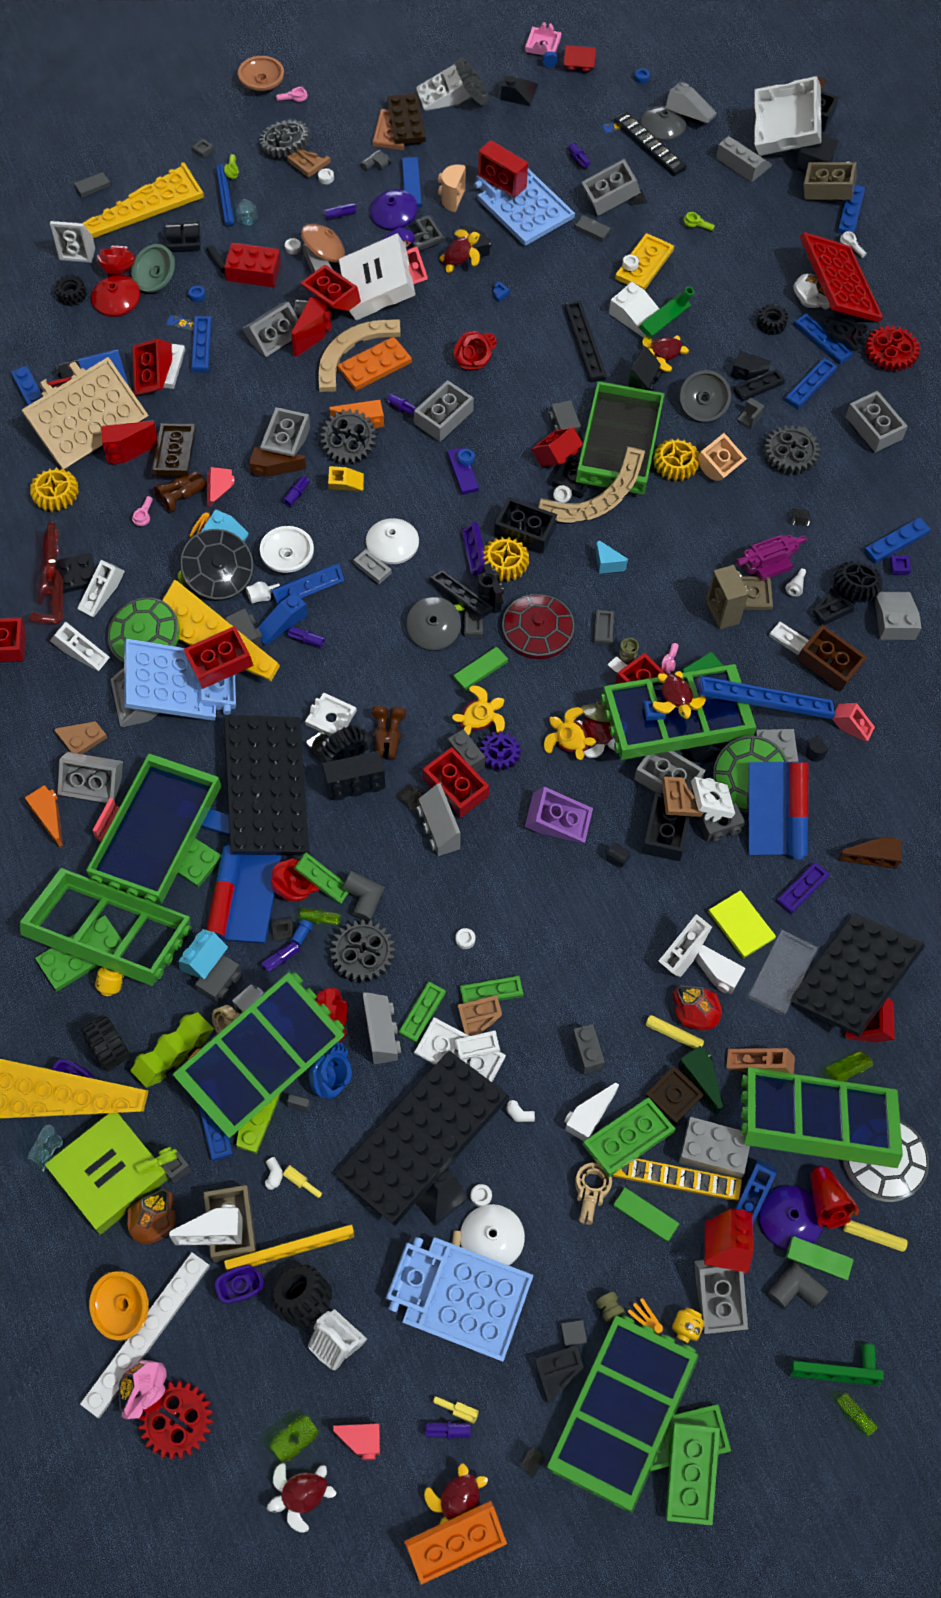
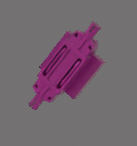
(771, 556)

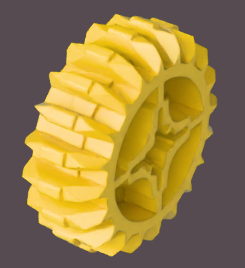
(675, 463)
(43, 489)
(515, 562)

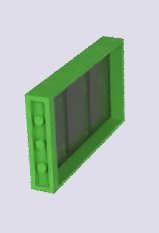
(617, 420)

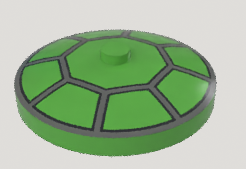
(144, 621)
(733, 764)

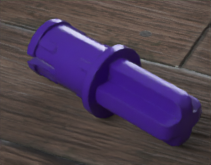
(579, 155)
(340, 211)
(401, 404)
(295, 491)
(306, 637)
(280, 956)
(448, 1430)

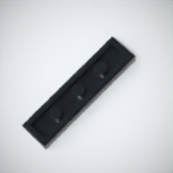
(461, 594)

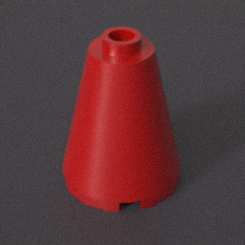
(831, 1200)

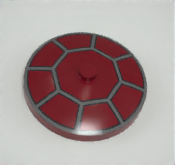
(538, 626)

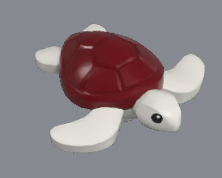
(601, 733)
(299, 1494)

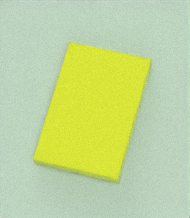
(742, 924)

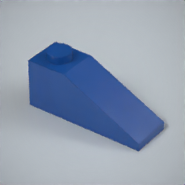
(282, 618)
(756, 1188)

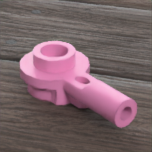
(298, 94)
(141, 515)
(668, 663)

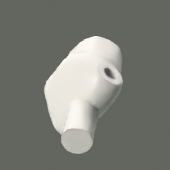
(260, 592)

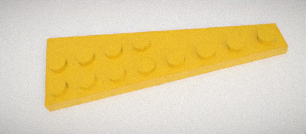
(150, 200)
(201, 622)
(47, 1092)

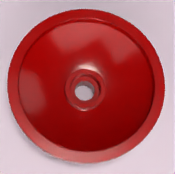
(115, 295)

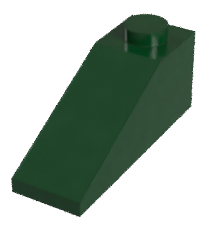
(701, 1072)

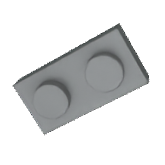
(372, 566)

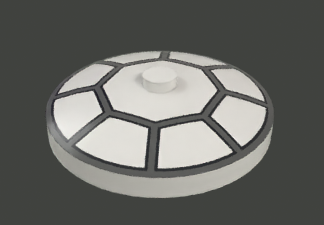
(893, 1183)

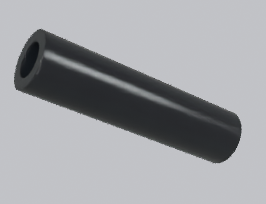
(216, 257)

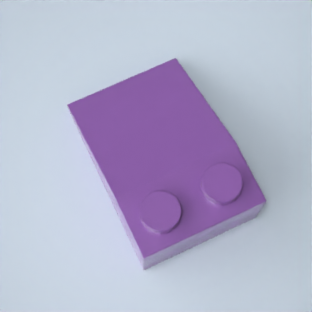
(558, 816)

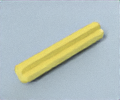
(674, 1032)
(876, 1235)

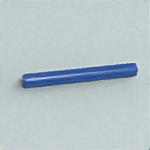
(224, 195)

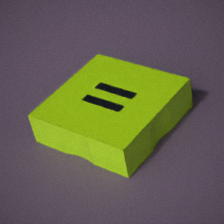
(102, 1171)

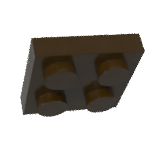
(674, 1095)

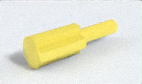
(300, 1180)
(459, 1410)

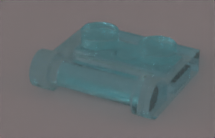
(43, 1152)

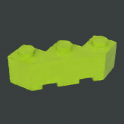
(172, 1049)

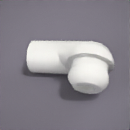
(518, 1114)
(275, 1175)

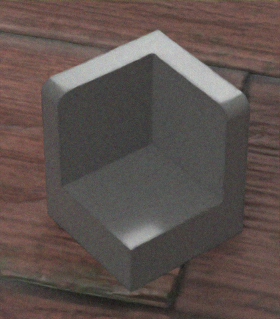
(752, 413)
(177, 1168)

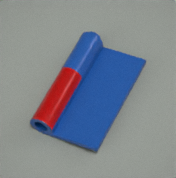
(778, 808)
(242, 897)

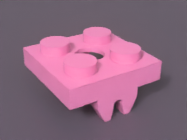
(544, 35)

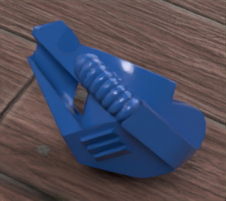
(331, 1072)

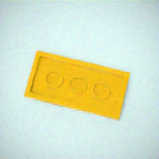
(651, 255)

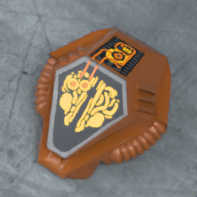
(152, 1217)

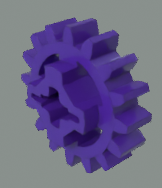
(509, 750)

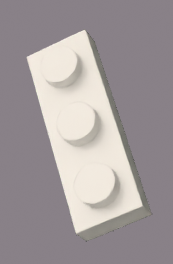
(177, 357)

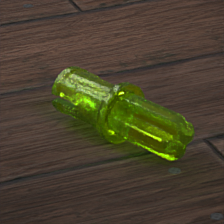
(320, 916)
(857, 1414)

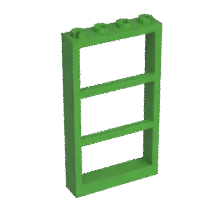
(146, 910)

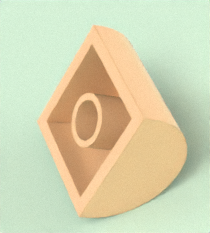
(452, 186)
(720, 458)

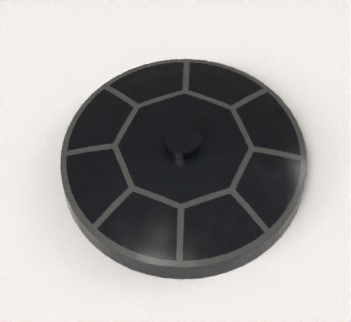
(216, 564)

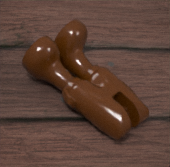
(185, 487)
(381, 735)

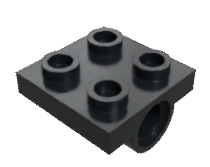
(183, 236)
(490, 589)

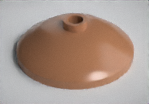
(261, 73)
(323, 242)

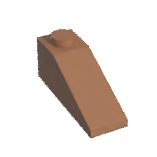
(762, 1058)

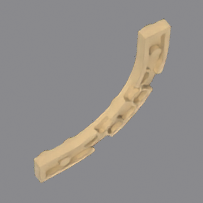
(345, 342)
(605, 501)

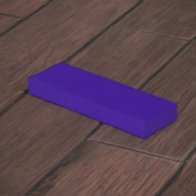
(463, 474)
(474, 548)
(802, 888)

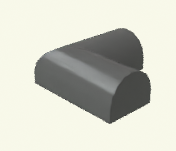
(429, 234)
(368, 893)
(800, 1282)

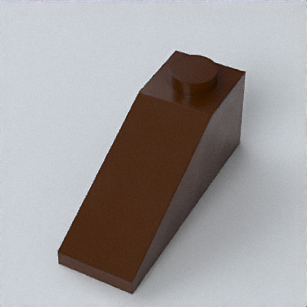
(271, 464)
(878, 852)

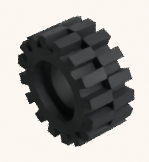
(70, 283)
(772, 326)

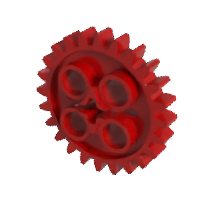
(892, 348)
(163, 1438)

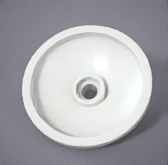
(284, 542)
(392, 548)
(509, 1229)

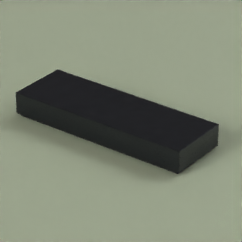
(759, 385)

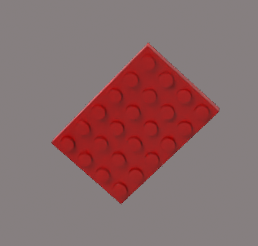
(841, 277)

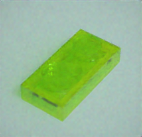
(849, 1066)

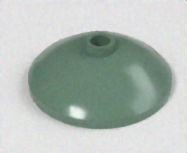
(153, 268)

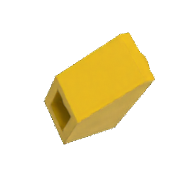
(345, 479)

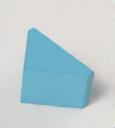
(609, 559)

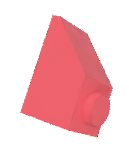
(416, 265)
(218, 484)
(853, 721)
(361, 1439)

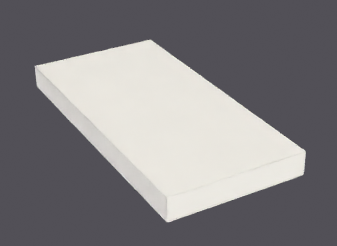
(441, 1038)

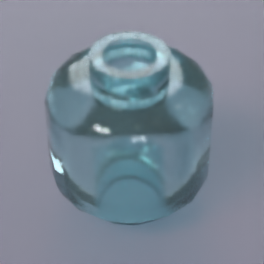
(246, 211)

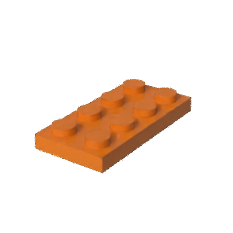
(374, 363)
(455, 1542)

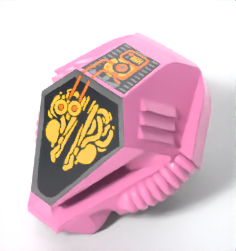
(141, 1387)

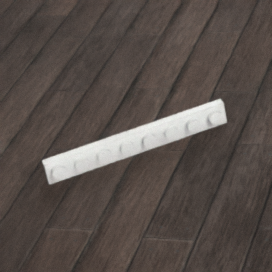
(137, 1346)

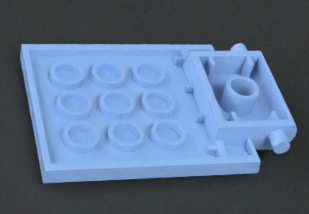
(530, 213)
(164, 682)
(459, 1295)

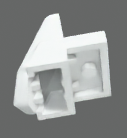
(334, 1339)

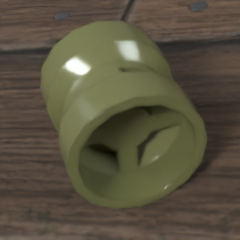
(628, 650)
(610, 1307)

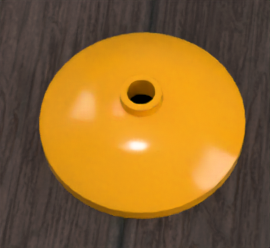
(110, 1309)

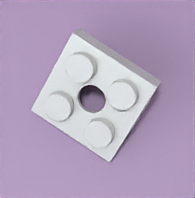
(325, 706)
(706, 801)

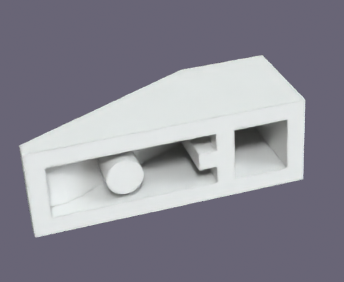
(100, 588)
(79, 647)
(686, 946)
(719, 969)
(589, 1113)

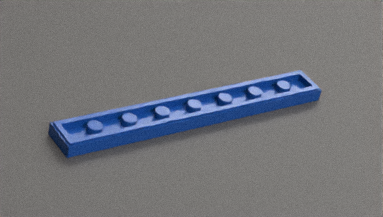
(765, 697)

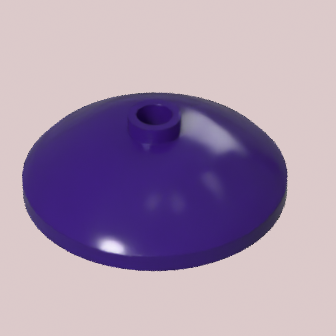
(393, 209)
(780, 1225)

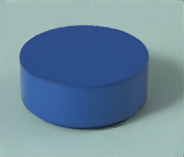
(550, 59)
(641, 76)
(197, 294)
(466, 457)

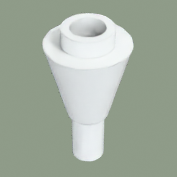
(795, 586)

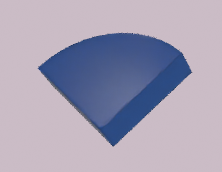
(500, 291)
(651, 713)

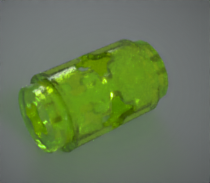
(301, 1427)

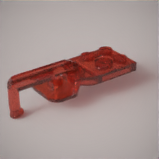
(50, 573)

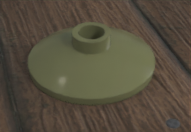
(595, 712)

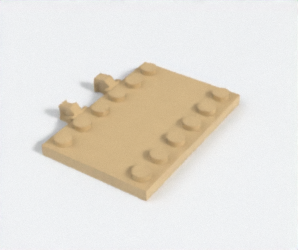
(72, 415)

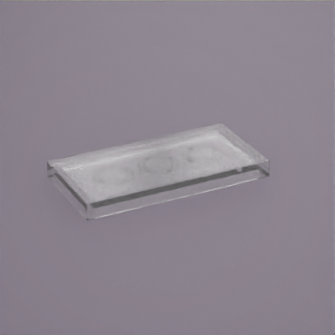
(782, 972)

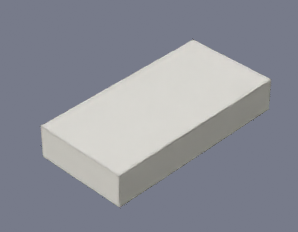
(477, 1045)

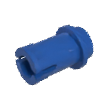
(301, 931)

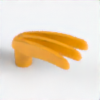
(202, 520)
(651, 1322)

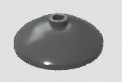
(663, 123)
(710, 385)
(438, 634)

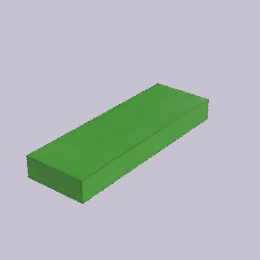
(480, 668)
(321, 878)
(504, 988)
(422, 1012)
(646, 1215)
(819, 1258)

